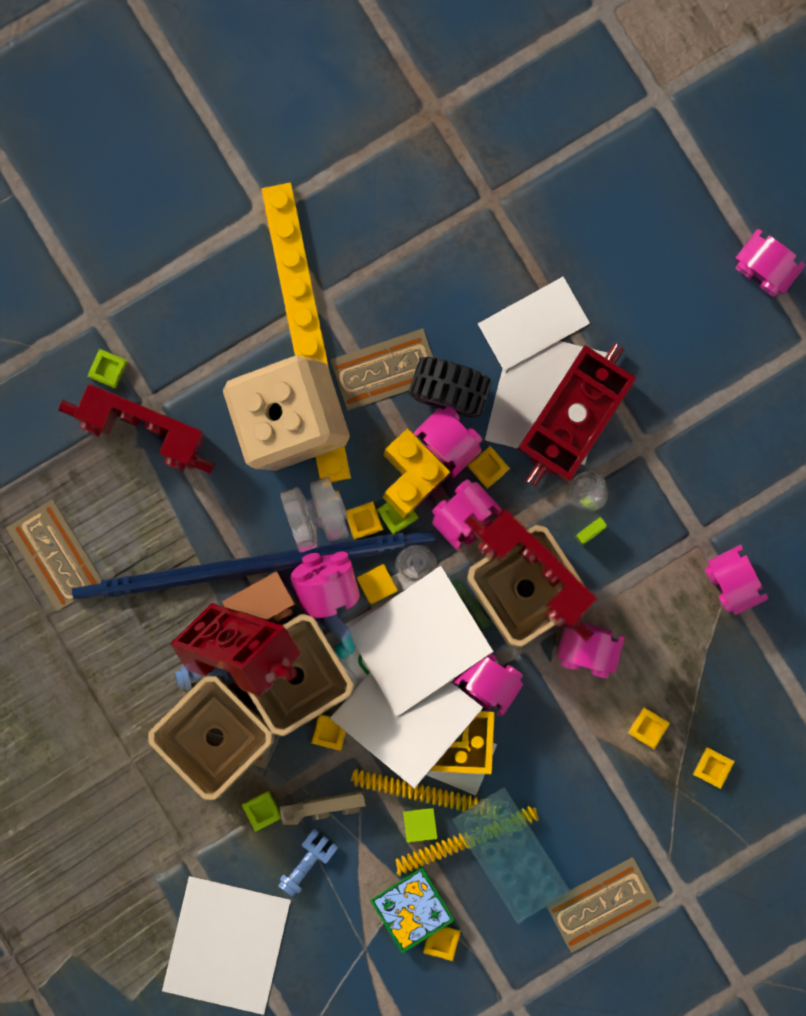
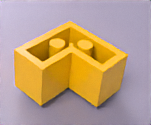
(419, 472)
(474, 750)

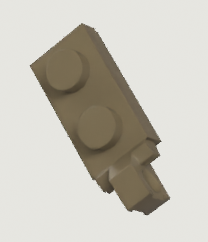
(322, 806)

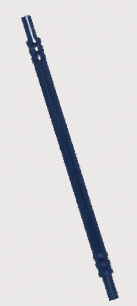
(247, 565)

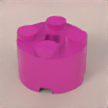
(769, 263)
(449, 440)
(451, 515)
(736, 580)
(325, 584)
(598, 653)
(490, 684)

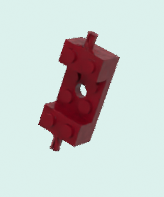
(101, 408)
(554, 440)
(504, 536)
(244, 645)

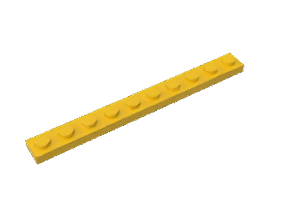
(299, 299)

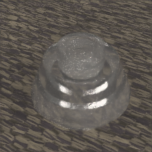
(588, 491)
(415, 553)

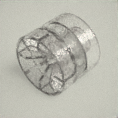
(323, 511)

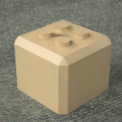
(310, 416)
(496, 588)
(323, 687)
(183, 742)

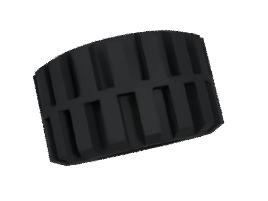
(450, 385)

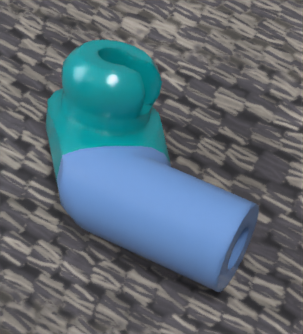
(342, 633)

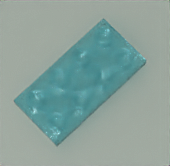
(510, 855)

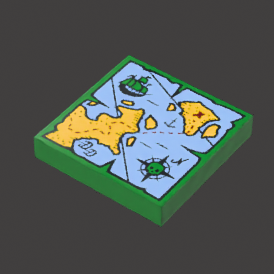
(412, 910)

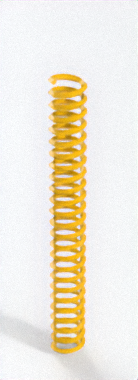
(362, 780)
(449, 849)

